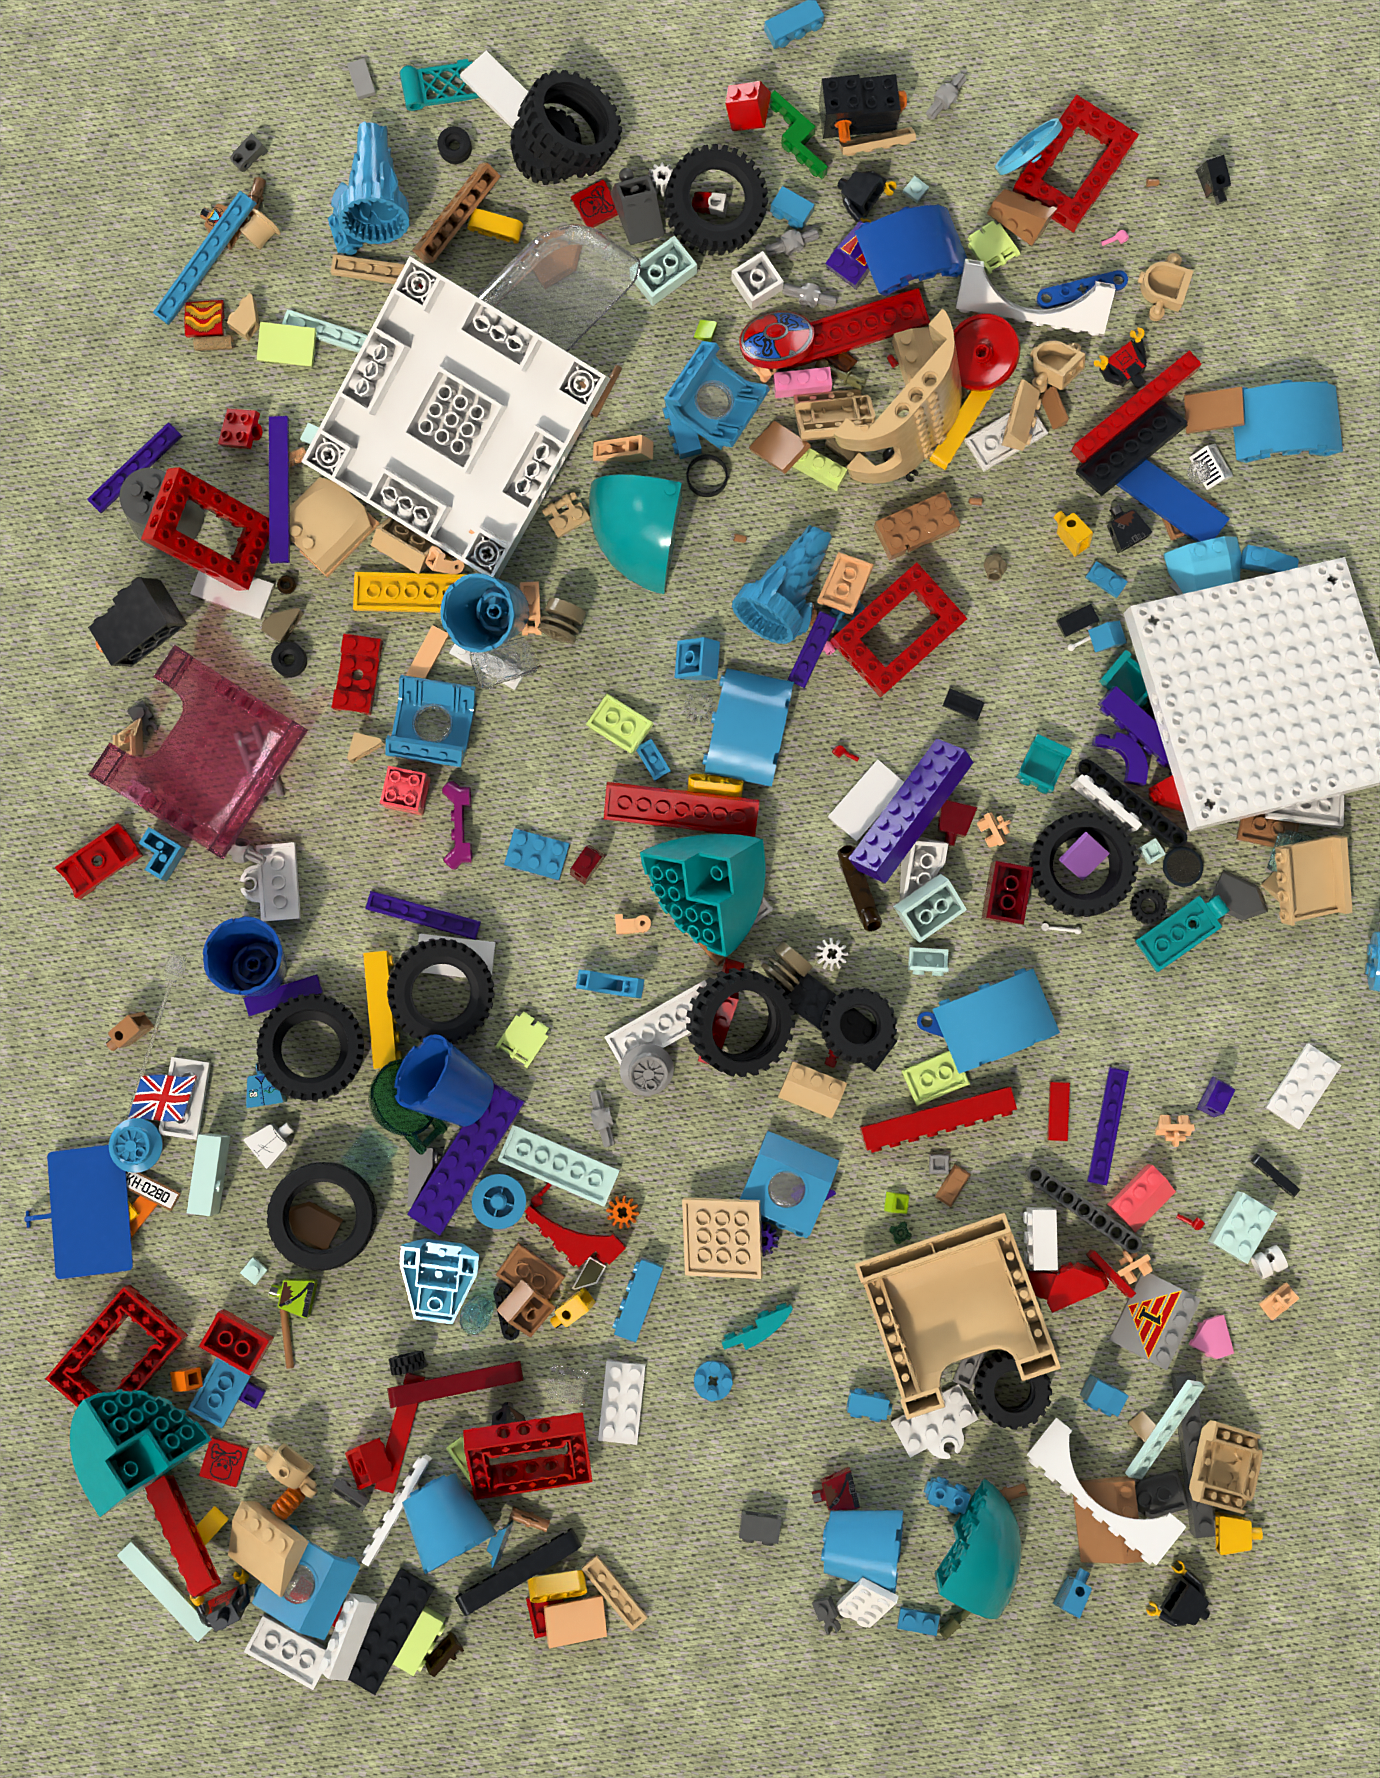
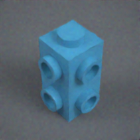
(343, 242)
(874, 1405)
(942, 1493)

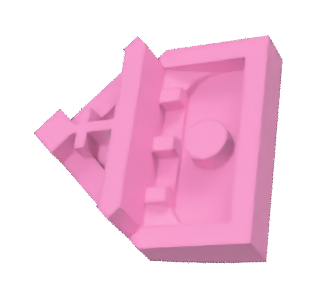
(1213, 1338)

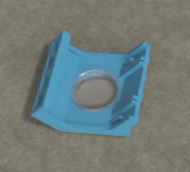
(714, 397)
(420, 742)
(790, 1183)
(312, 1593)

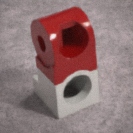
(710, 203)

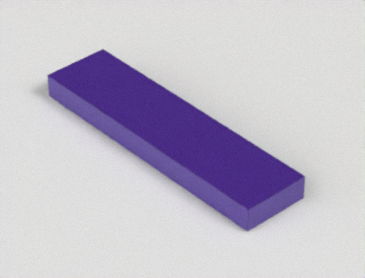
(812, 649)
(304, 986)

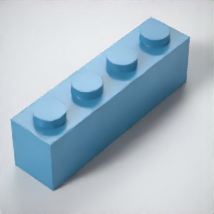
(638, 1300)

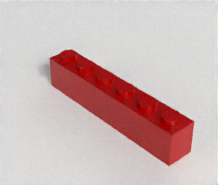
(182, 1536)

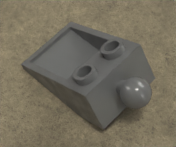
(637, 207)

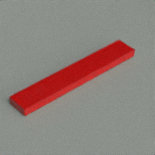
(399, 1437)

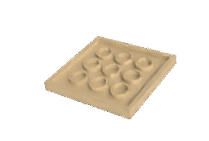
(722, 1237)

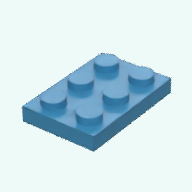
(536, 854)
(219, 1393)

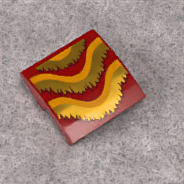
(204, 318)

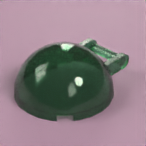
(396, 1118)

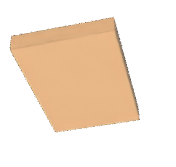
(845, 583)
(575, 1621)

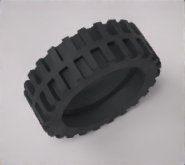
(587, 102)
(771, 1042)

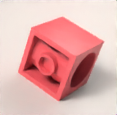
(405, 790)

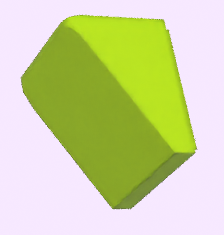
(706, 330)
(896, 1202)

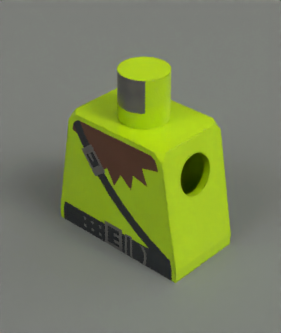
(295, 1295)

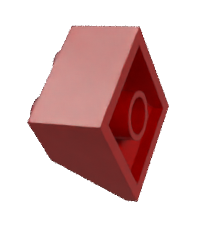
(747, 105)
(1166, 794)
(369, 1463)

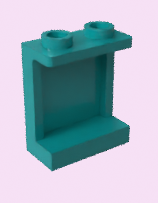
(1127, 676)
(1043, 764)

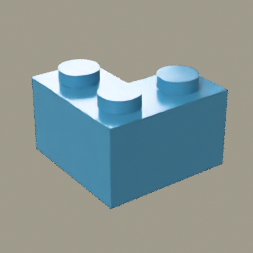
(166, 853)
(1104, 1396)

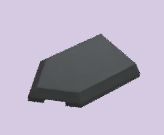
(1240, 896)
(1160, 1494)

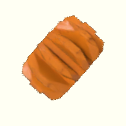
(629, 1211)
(288, 1503)

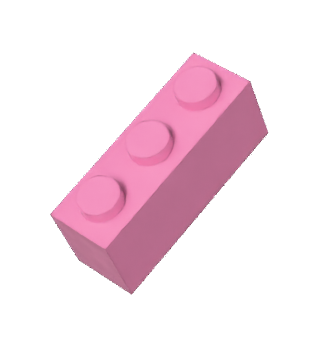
(802, 382)

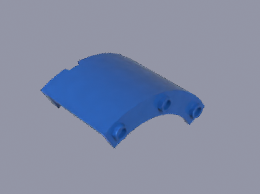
(911, 246)

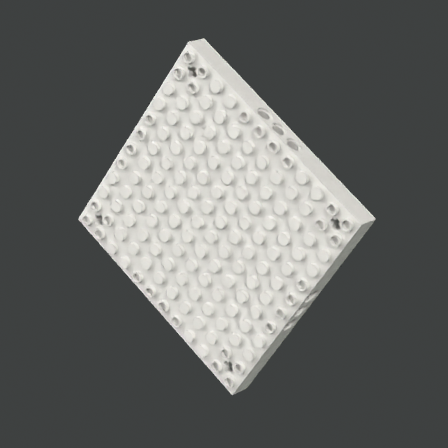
(454, 419)
(1262, 691)

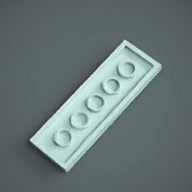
(558, 1165)

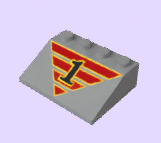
(1155, 1320)

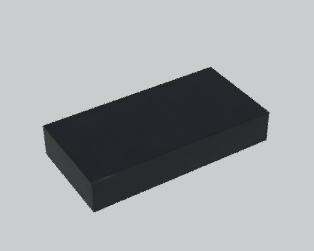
(1077, 620)
(963, 704)

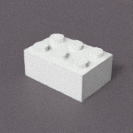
(1041, 1238)

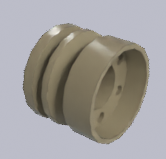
(562, 618)
(786, 966)

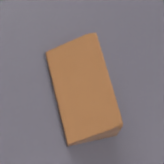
(1054, 408)

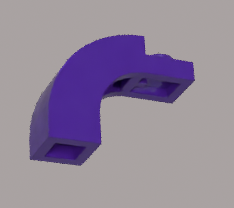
(1131, 752)

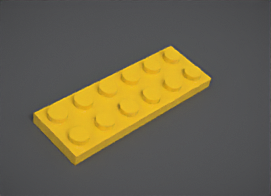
(401, 591)

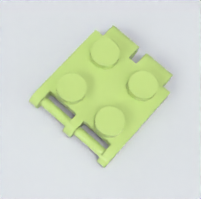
(992, 246)
(523, 1038)

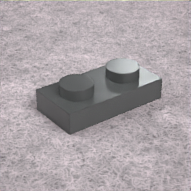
(355, 1498)

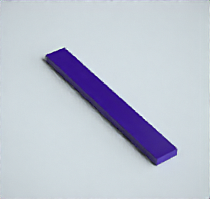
(279, 490)

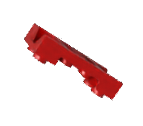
(357, 654)
(116, 850)

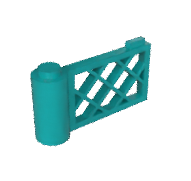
(414, 88)

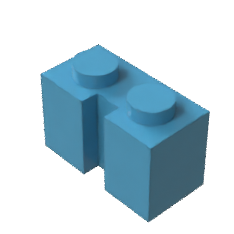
(792, 208)

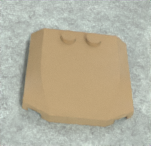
(823, 412)
(327, 523)
(1226, 1467)

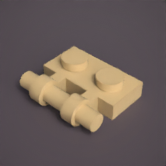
(569, 519)

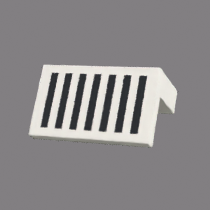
(1218, 466)

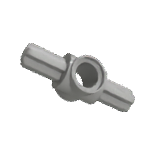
(946, 96)
(792, 242)
(810, 295)
(243, 852)
(602, 1118)

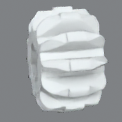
(660, 177)
(837, 956)

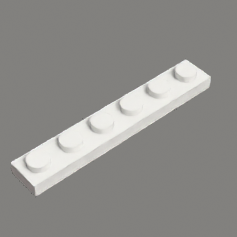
(392, 1515)

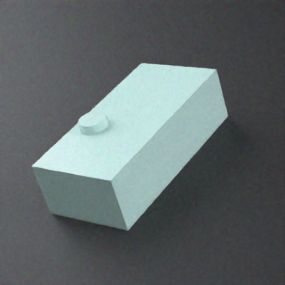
(208, 1174)

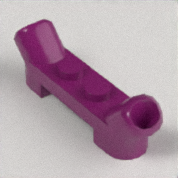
(460, 798)

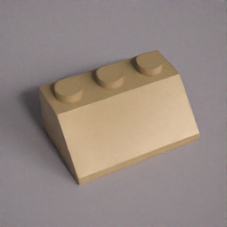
(1022, 416)
(402, 544)
(812, 1090)

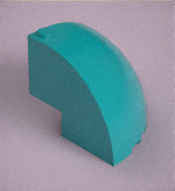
(636, 525)
(709, 886)
(127, 1443)
(985, 1557)

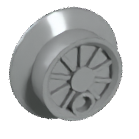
(646, 1069)

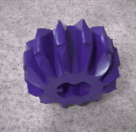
(769, 1241)

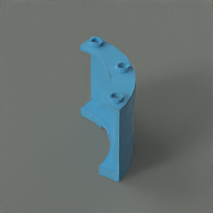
(1289, 420)
(748, 727)
(996, 1020)

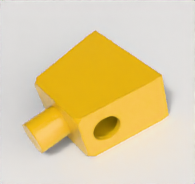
(1073, 532)
(573, 1308)
(1234, 1533)

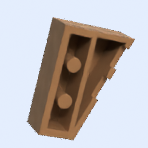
(1020, 215)

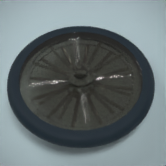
(1183, 866)

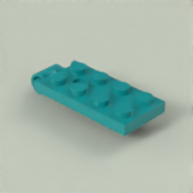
(1175, 936)

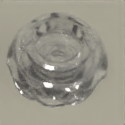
(1200, 466)

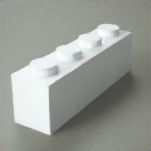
(347, 1637)

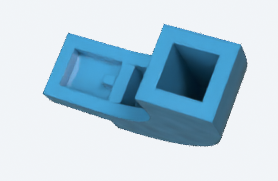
(610, 984)

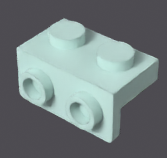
(928, 960)

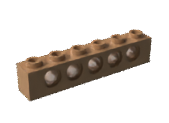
(456, 213)

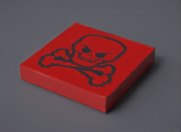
(595, 204)
(224, 1462)

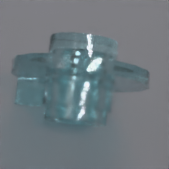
(476, 1315)

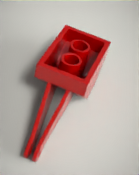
(1068, 1285)

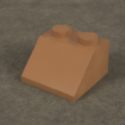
(525, 1308)

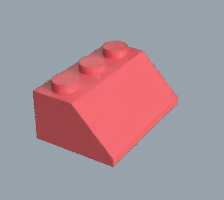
(1142, 1197)

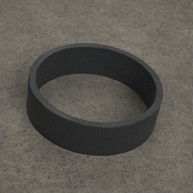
(711, 457)

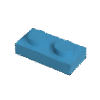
(1106, 579)
(653, 760)
(918, 1621)

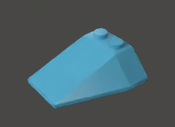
(1205, 564)
(437, 1277)

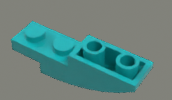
(767, 1324)

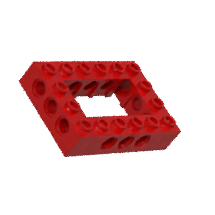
(1102, 127)
(162, 533)
(865, 662)
(131, 1303)
(528, 1474)

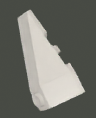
(921, 864)

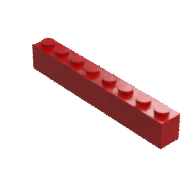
(1136, 406)
(938, 1118)

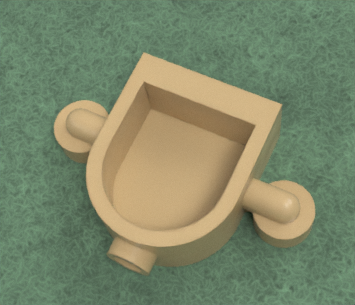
(1165, 285)
(1056, 364)
(288, 1468)

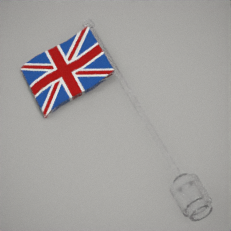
(162, 1095)

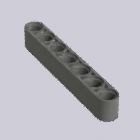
(1092, 1211)

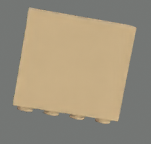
(1313, 879)

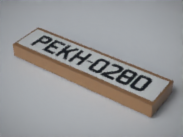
(152, 1190)

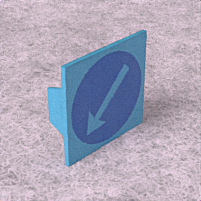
(498, 1543)

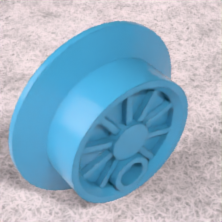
(135, 1145)
(498, 1201)

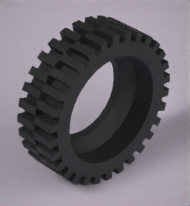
(695, 229)
(1120, 859)
(427, 955)
(304, 1009)

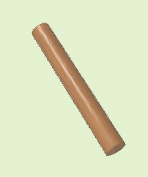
(614, 375)
(286, 1339)

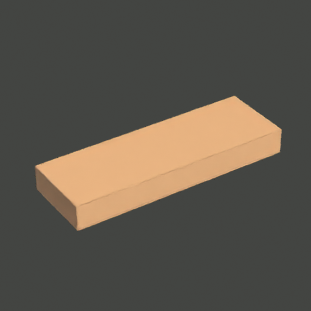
(428, 653)

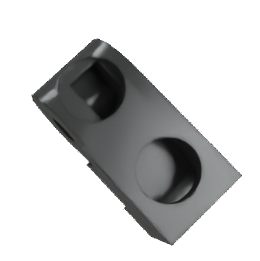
(248, 153)

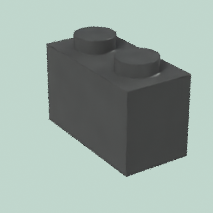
(759, 1527)

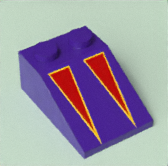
(848, 260)

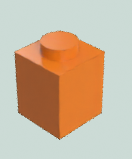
(186, 1379)

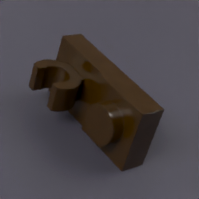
(443, 1652)

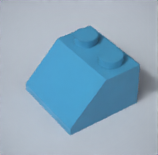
(697, 659)

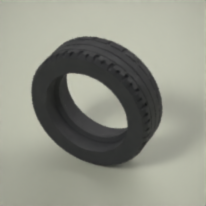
(280, 1204)

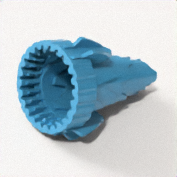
(371, 203)
(777, 602)

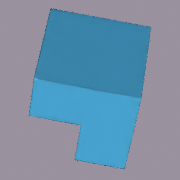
(1107, 636)

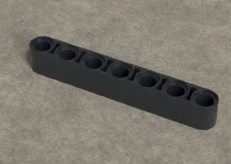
(1140, 805)
(519, 1572)

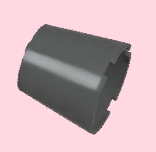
(137, 507)

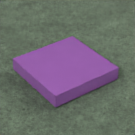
(1084, 856)

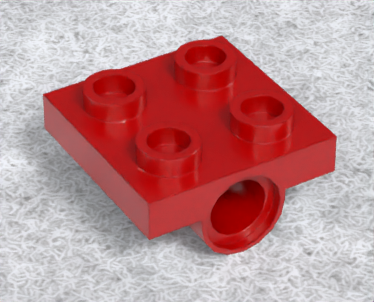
(240, 429)

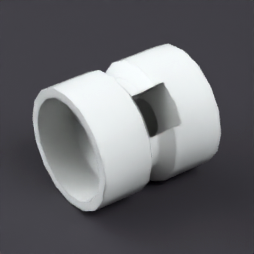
(1262, 1262)

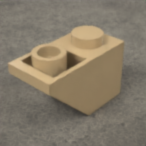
(245, 318)

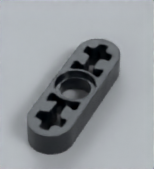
(1277, 1177)
(504, 1327)

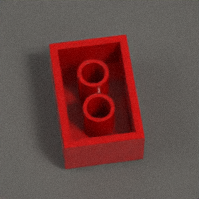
(236, 1342)

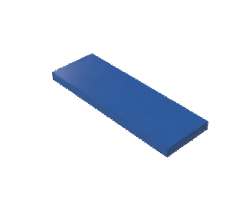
(1173, 502)

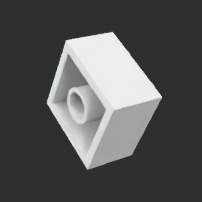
(757, 280)

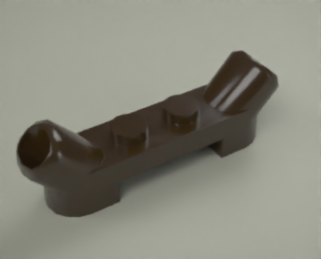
(859, 891)

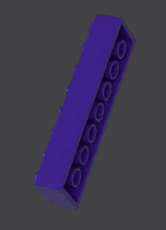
(911, 810)
(465, 1162)

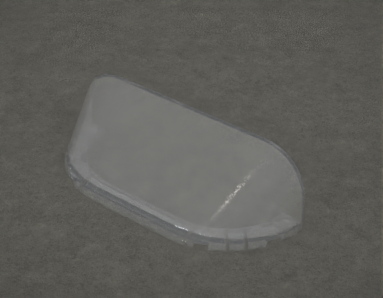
(563, 282)

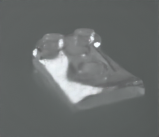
(504, 663)

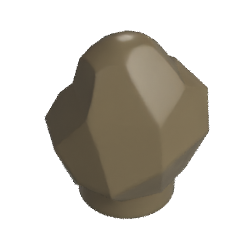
(995, 567)

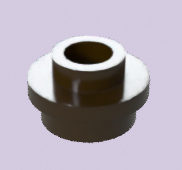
(280, 584)

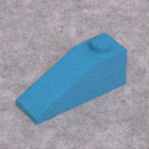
(1266, 560)

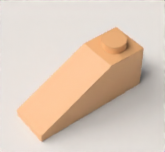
(624, 449)

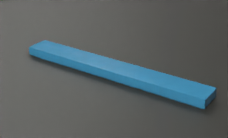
(204, 257)

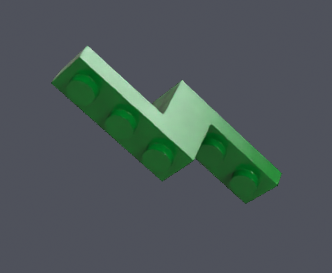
(797, 135)

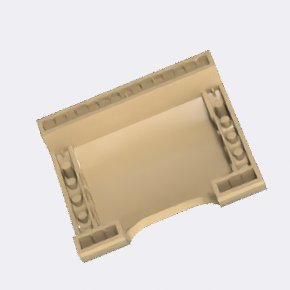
(927, 420)
(954, 1302)

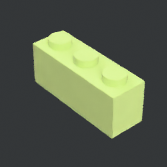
(821, 469)
(420, 1641)

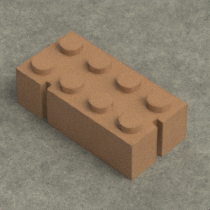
(917, 526)

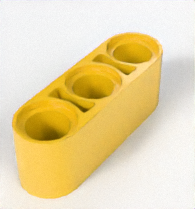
(496, 225)
(715, 785)
(211, 1524)
(557, 1586)

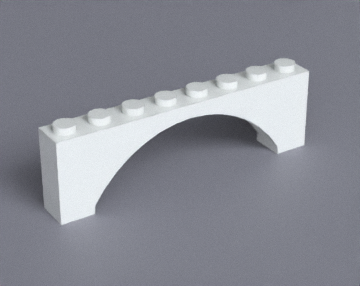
(1085, 314)
(1149, 1536)

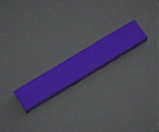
(143, 458)
(423, 915)
(1107, 1126)

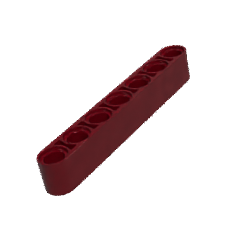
(455, 1384)

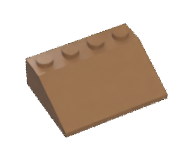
(1094, 1539)

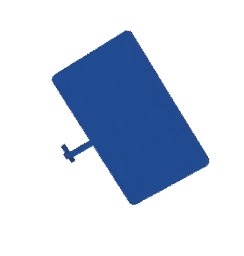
(88, 1213)

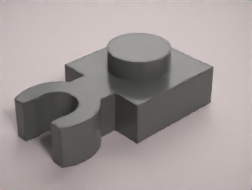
(142, 711)
(827, 1612)

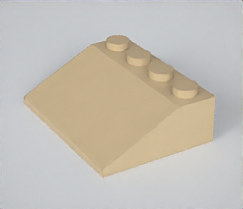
(913, 351)
(265, 1546)

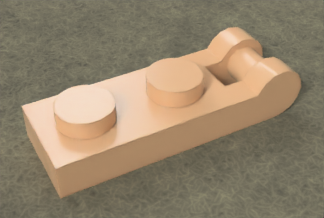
(532, 593)

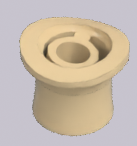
(259, 229)

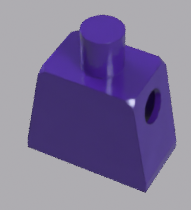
(1216, 1097)

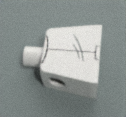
(270, 1143)

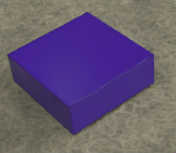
(252, 1395)

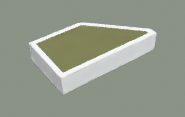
(590, 1273)

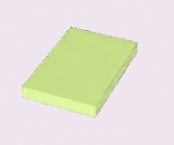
(286, 344)
(619, 724)
(934, 1078)

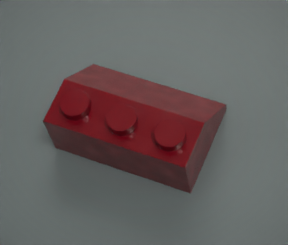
(1007, 893)

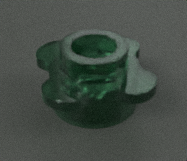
(894, 1230)

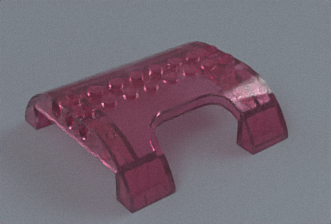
(200, 773)

